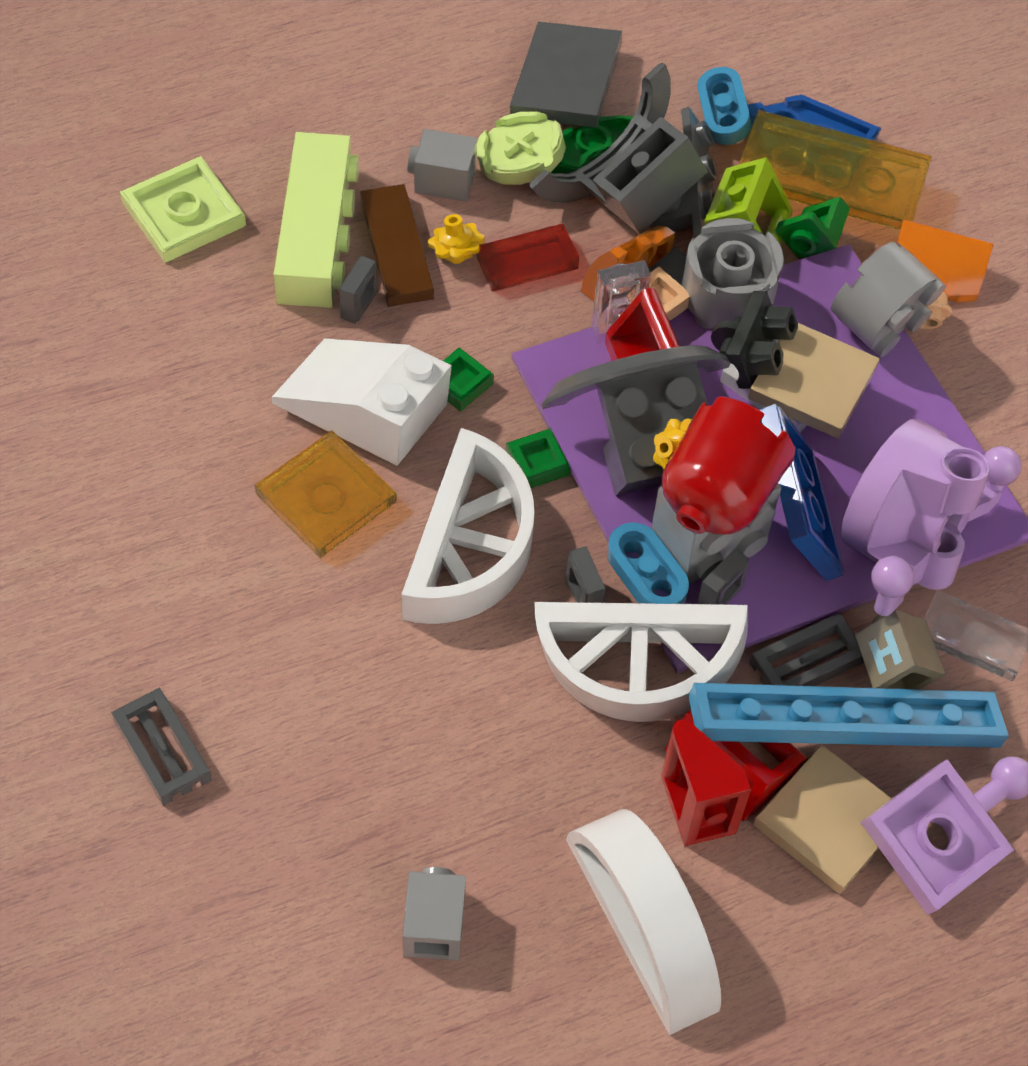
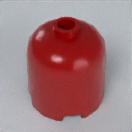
(724, 468)

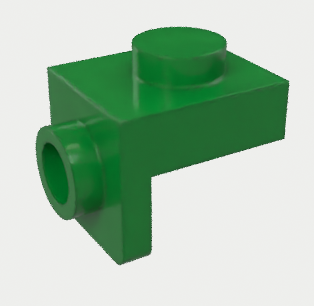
(815, 229)

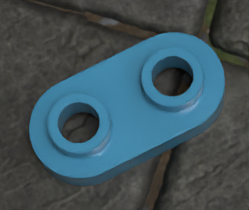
(724, 105)
(652, 570)

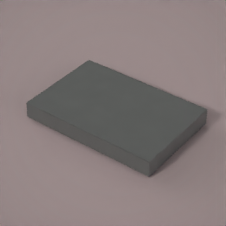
(567, 73)

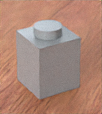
(443, 164)
(434, 914)

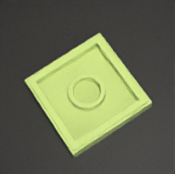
(183, 209)

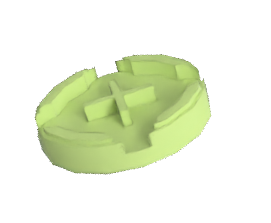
(520, 148)

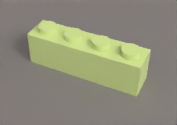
(313, 220)

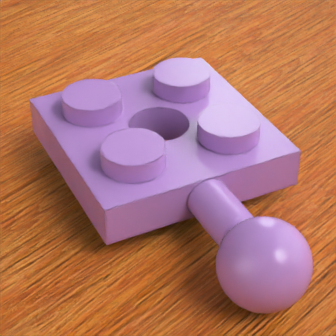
(972, 836)

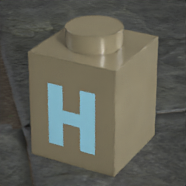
(899, 652)

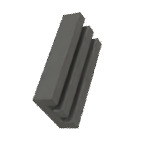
(762, 659)
(181, 781)

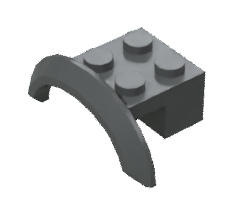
(641, 169)
(637, 403)

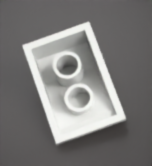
(368, 394)

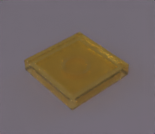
(326, 493)

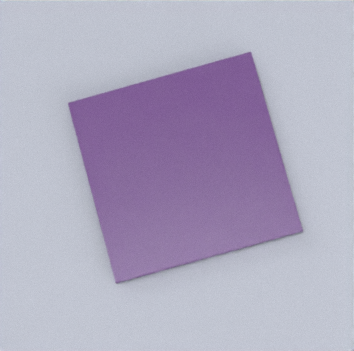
(780, 582)

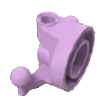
(916, 505)

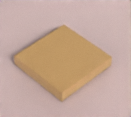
(817, 380)
(820, 818)

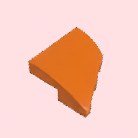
(648, 246)
(951, 256)

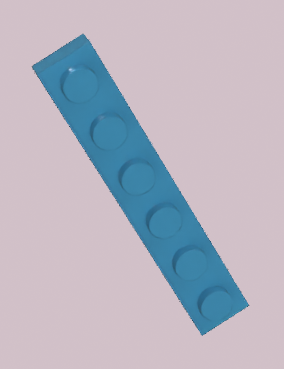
(847, 715)

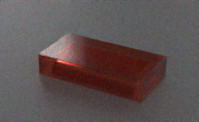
(528, 257)

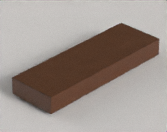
(396, 245)

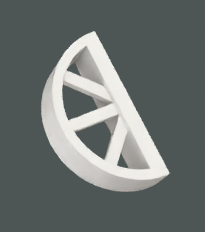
(470, 595)
(640, 624)
(650, 916)

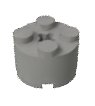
(726, 267)
(887, 297)

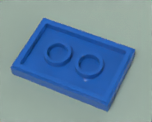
(805, 500)

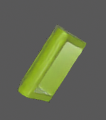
(746, 191)

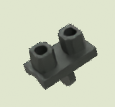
(750, 337)

